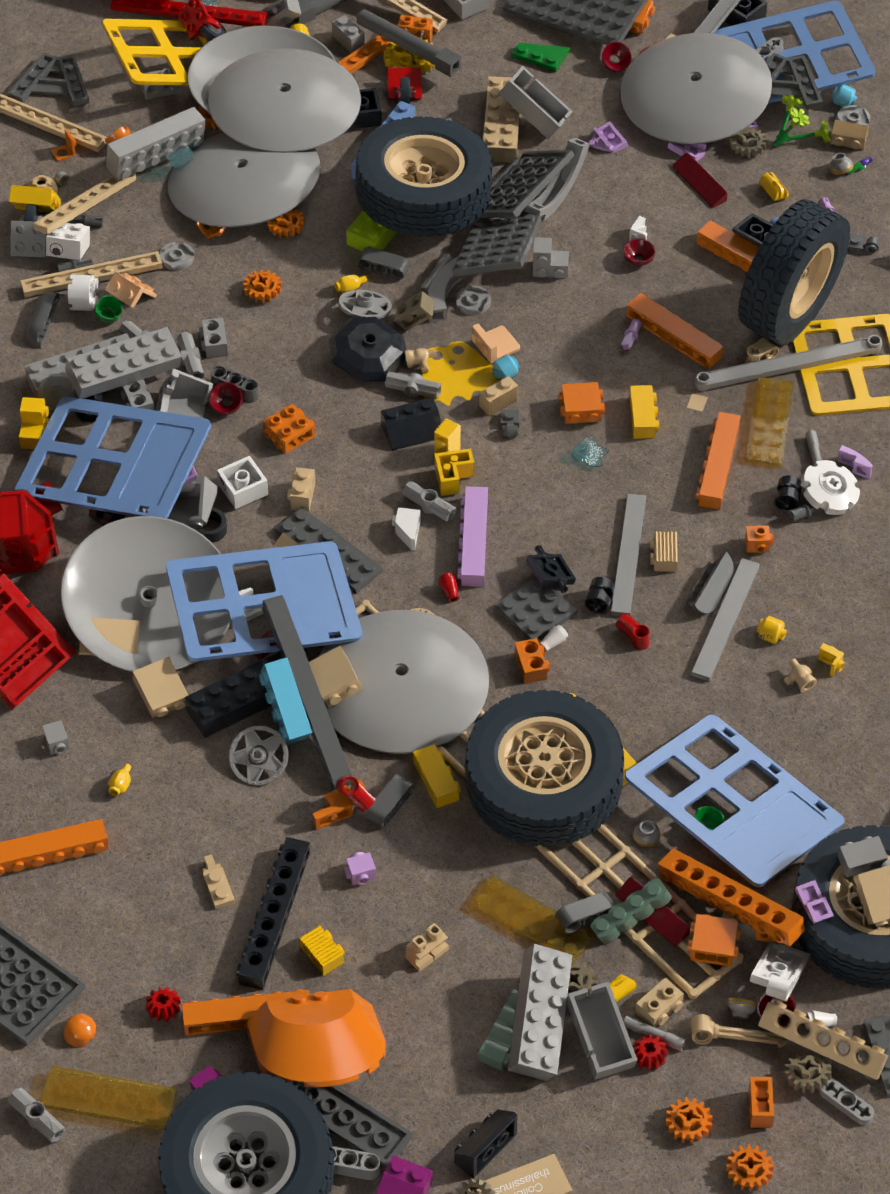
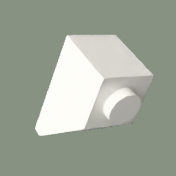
(407, 526)

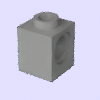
(56, 737)

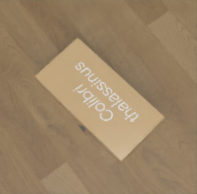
(537, 1177)

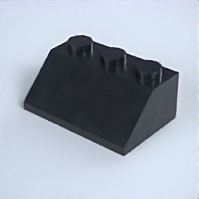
(753, 229)
(410, 423)
(486, 1142)

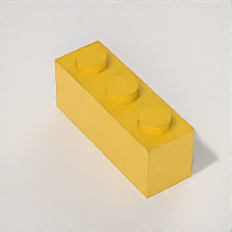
(643, 411)
(436, 775)

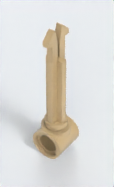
(705, 1030)

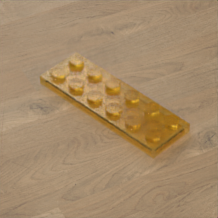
(769, 422)
(528, 918)
(108, 1097)

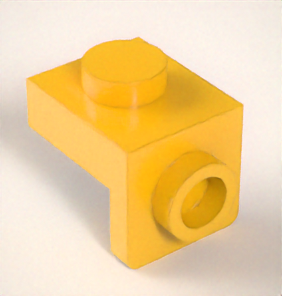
(832, 657)

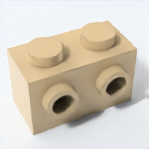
(302, 488)
(659, 1003)

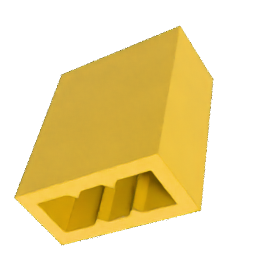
(44, 198)

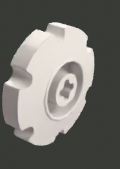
(830, 487)

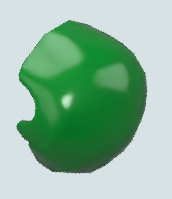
(108, 309)
(709, 817)

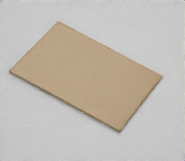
(697, 402)
(284, 541)

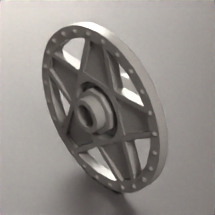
(365, 303)
(258, 755)

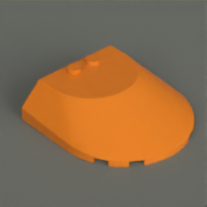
(317, 1038)

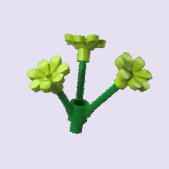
(800, 120)

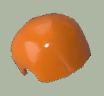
(119, 133)
(79, 1030)

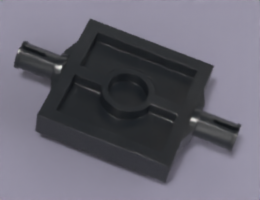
(550, 569)

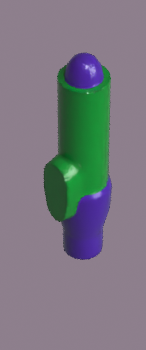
(860, 165)

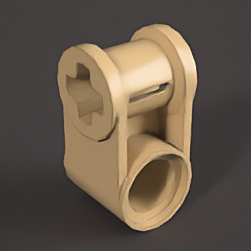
(761, 350)

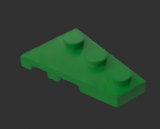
(541, 55)

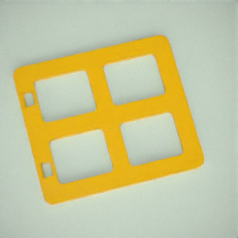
(164, 50)
(853, 366)

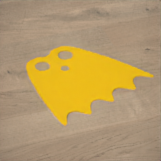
(464, 377)

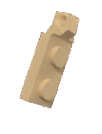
(217, 883)

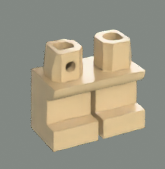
(426, 947)

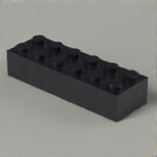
(229, 699)

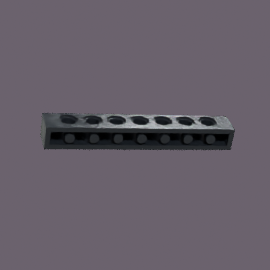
(256, 975)

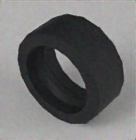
(219, 533)

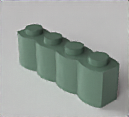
(635, 908)
(497, 1046)

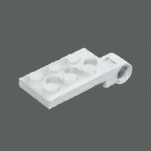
(779, 969)

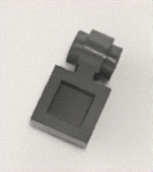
(858, 243)
(510, 422)

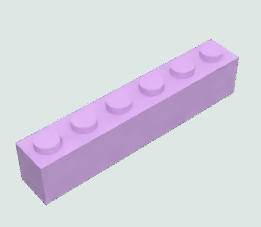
(474, 536)

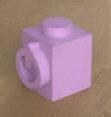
(360, 868)

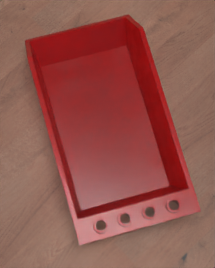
(25, 533)

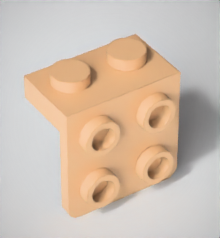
(128, 288)
(494, 342)

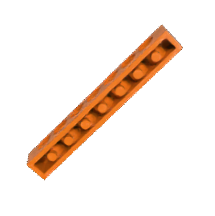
(731, 897)

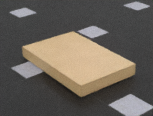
(119, 632)

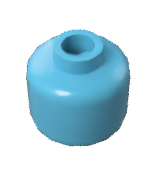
(844, 95)
(505, 367)

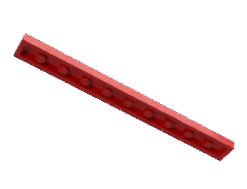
(173, 9)

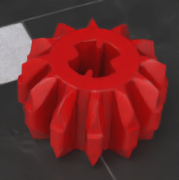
(163, 1004)
(657, 1052)

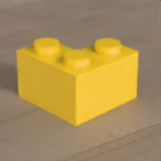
(34, 421)
(451, 468)

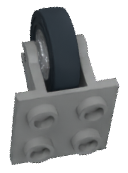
(26, 240)

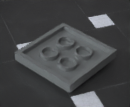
(535, 609)

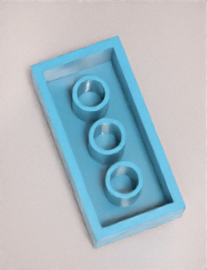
(285, 701)

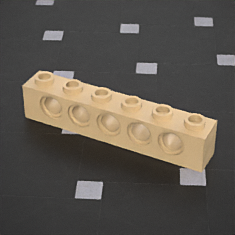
(771, 1021)

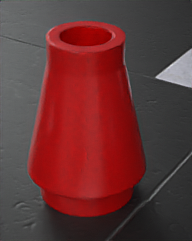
(448, 584)

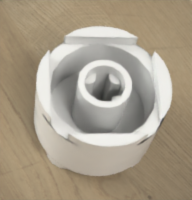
(83, 292)

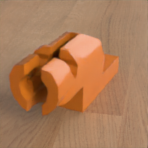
(337, 808)

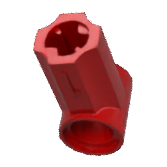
(634, 631)
(356, 793)

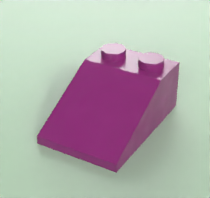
(405, 1178)

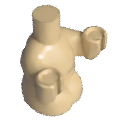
(419, 356)
(802, 676)

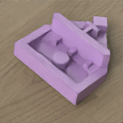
(607, 139)
(697, 151)

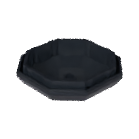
(363, 359)

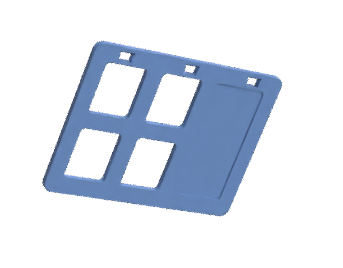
(752, 35)
(149, 472)
(305, 575)
(765, 832)

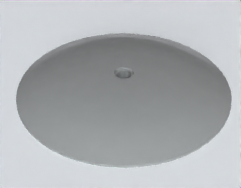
(237, 44)
(696, 88)
(284, 100)
(241, 184)
(122, 566)
(418, 682)

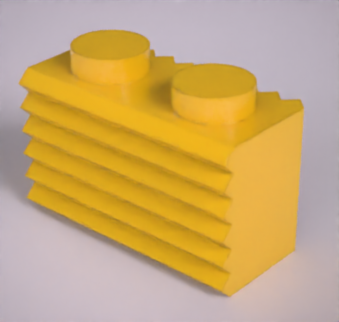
(447, 437)
(322, 950)

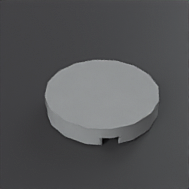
(854, 114)
(175, 261)
(473, 305)
(55, 388)

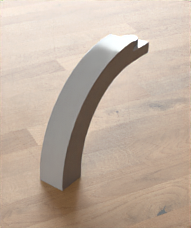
(561, 184)
(439, 289)

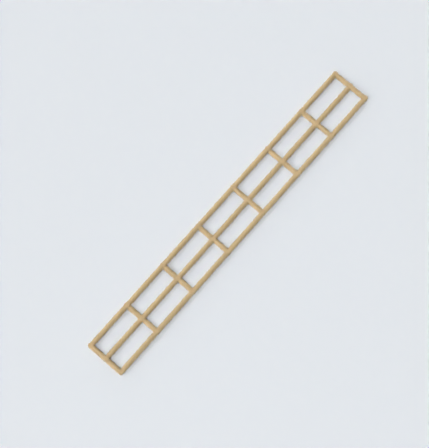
(604, 868)

